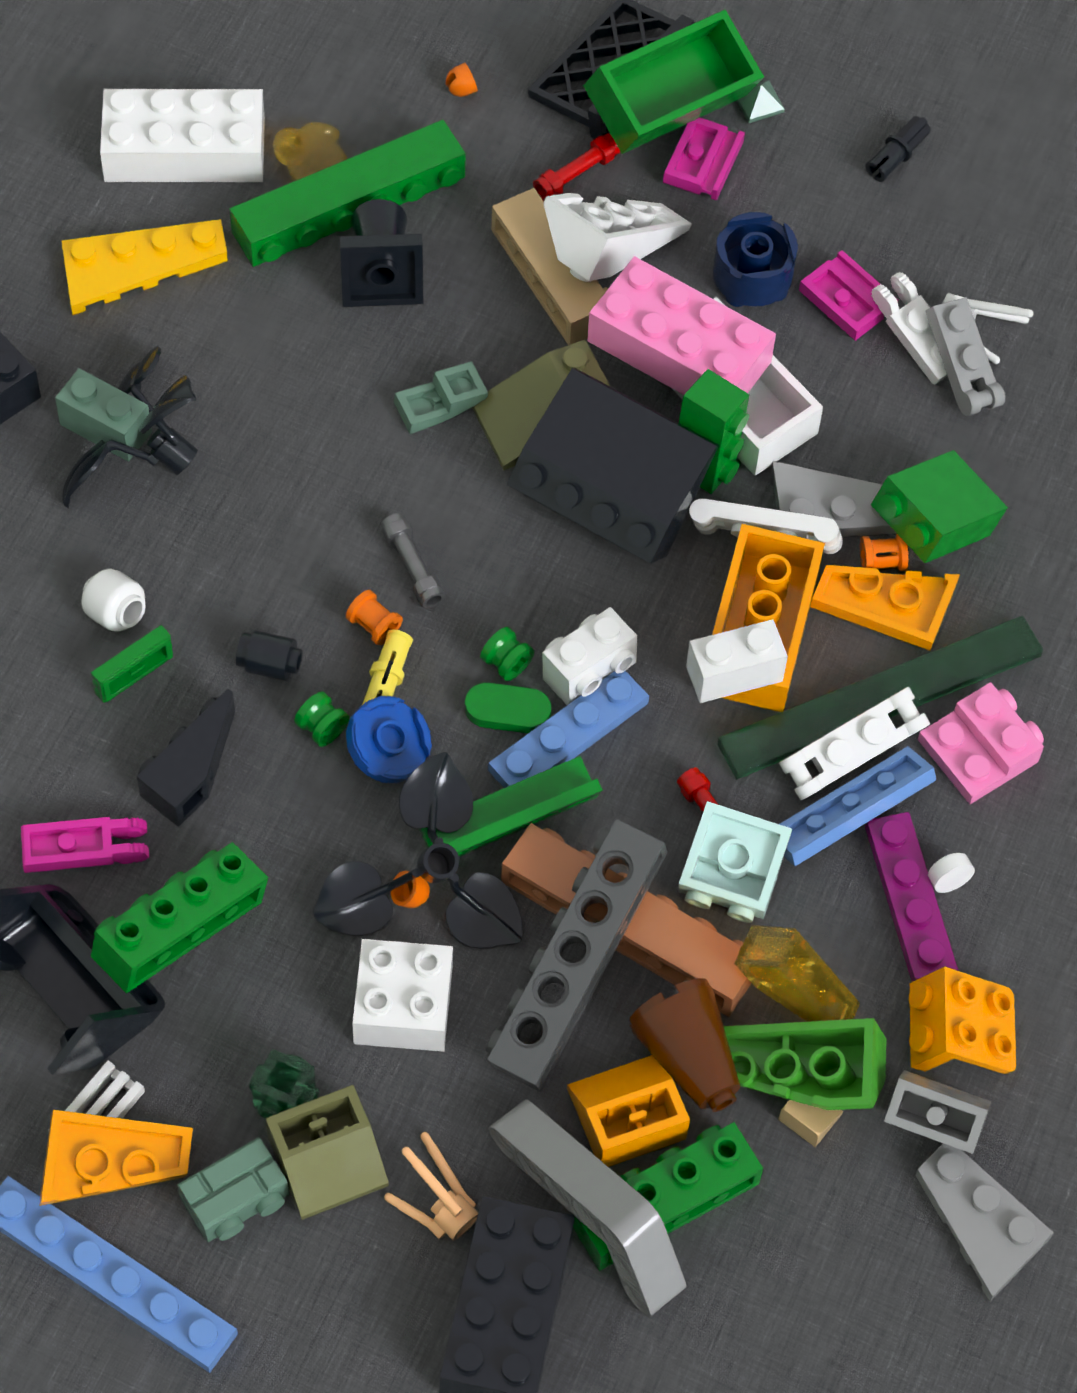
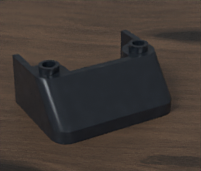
(51, 945)

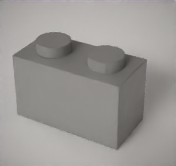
(937, 1111)

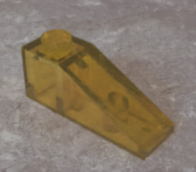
(794, 975)

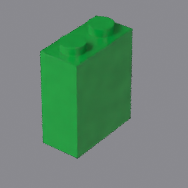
(938, 506)

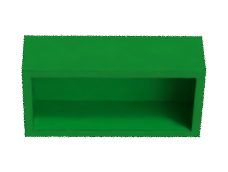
(673, 81)

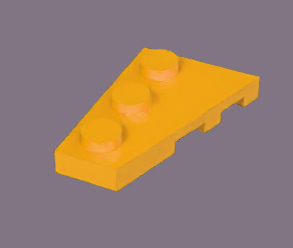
(892, 604)
(109, 1154)

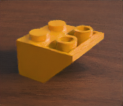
(630, 1110)

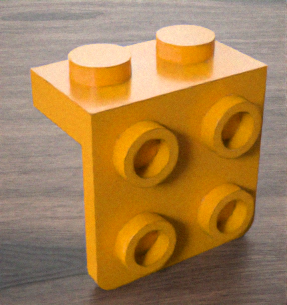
(961, 1020)

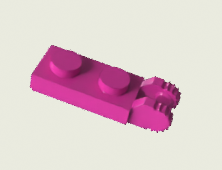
(81, 843)

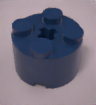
(754, 260)

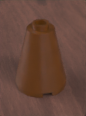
(690, 1042)

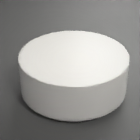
(951, 872)

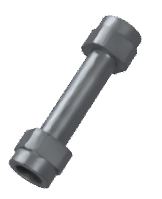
(426, 587)

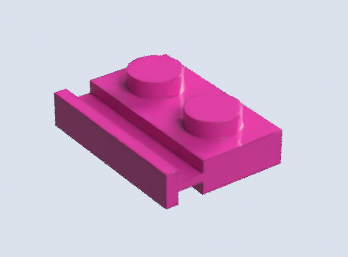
(703, 157)
(844, 294)

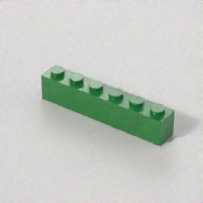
(326, 199)

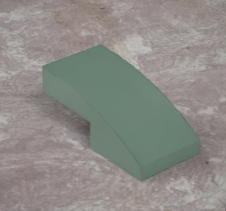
(448, 395)

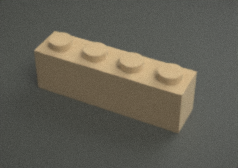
(527, 239)

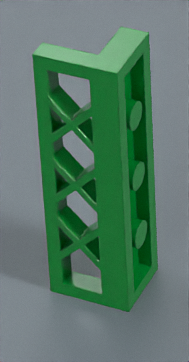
(522, 804)

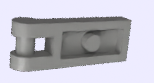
(964, 356)

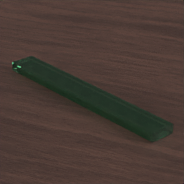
(927, 676)

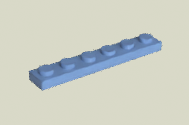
(113, 1276)

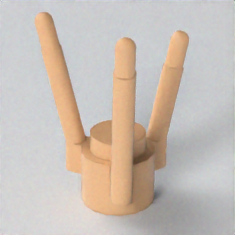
(453, 1210)

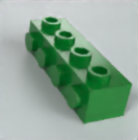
(178, 916)
(687, 1183)

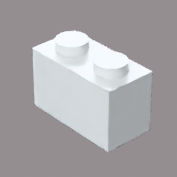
(736, 661)

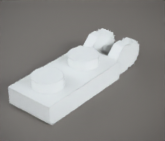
(911, 324)

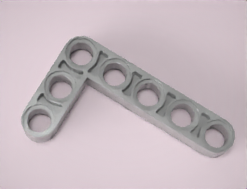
(598, 1199)

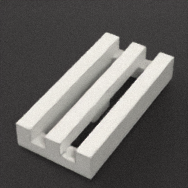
(97, 1083)

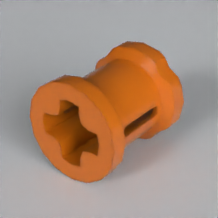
(897, 558)
(373, 616)

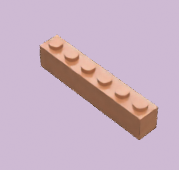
(659, 933)

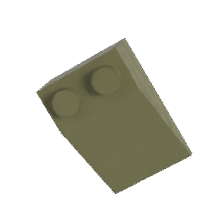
(521, 400)

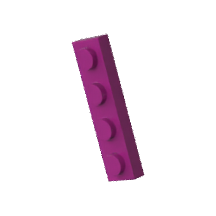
(910, 895)

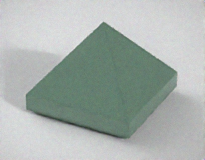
(760, 103)

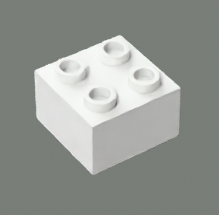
(402, 995)

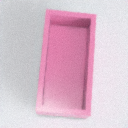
(677, 331)

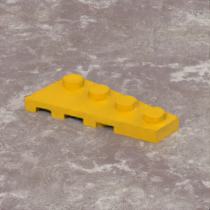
(123, 261)

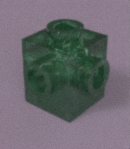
(280, 1075)

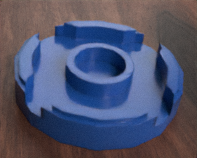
(388, 739)

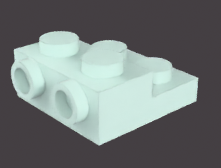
(734, 862)

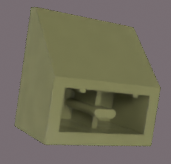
(326, 1152)

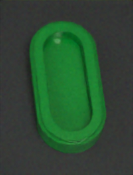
(507, 707)

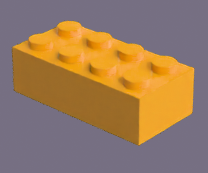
(770, 580)

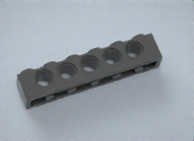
(535, 1061)

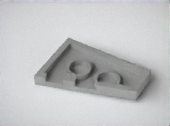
(829, 496)
(986, 1220)

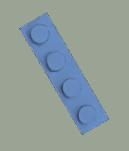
(570, 730)
(856, 803)

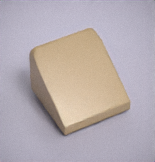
(808, 1121)

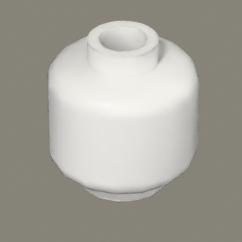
(113, 600)

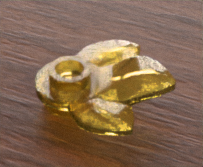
(312, 151)

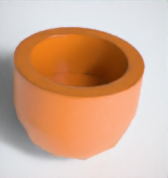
(461, 81)
(412, 893)

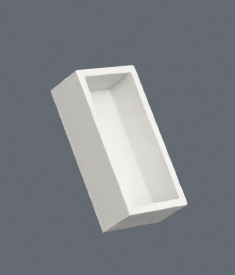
(182, 135)
(780, 417)

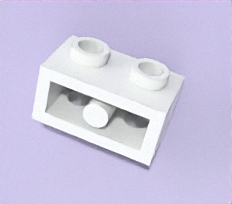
(588, 655)

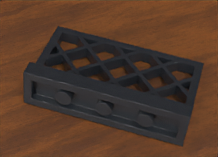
(582, 50)

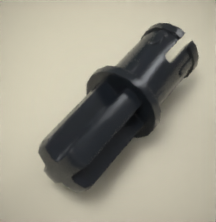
(898, 148)

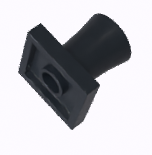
(381, 261)

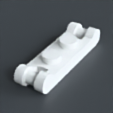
(713, 515)
(854, 743)

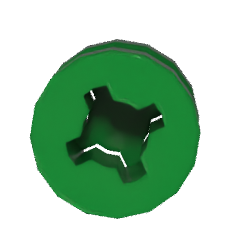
(507, 654)
(321, 719)

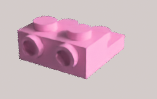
(983, 742)

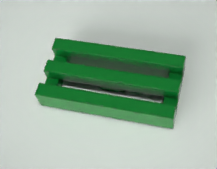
(132, 664)

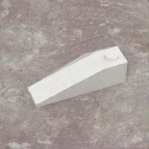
(604, 235)

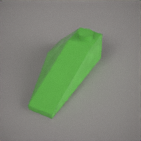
(813, 1061)

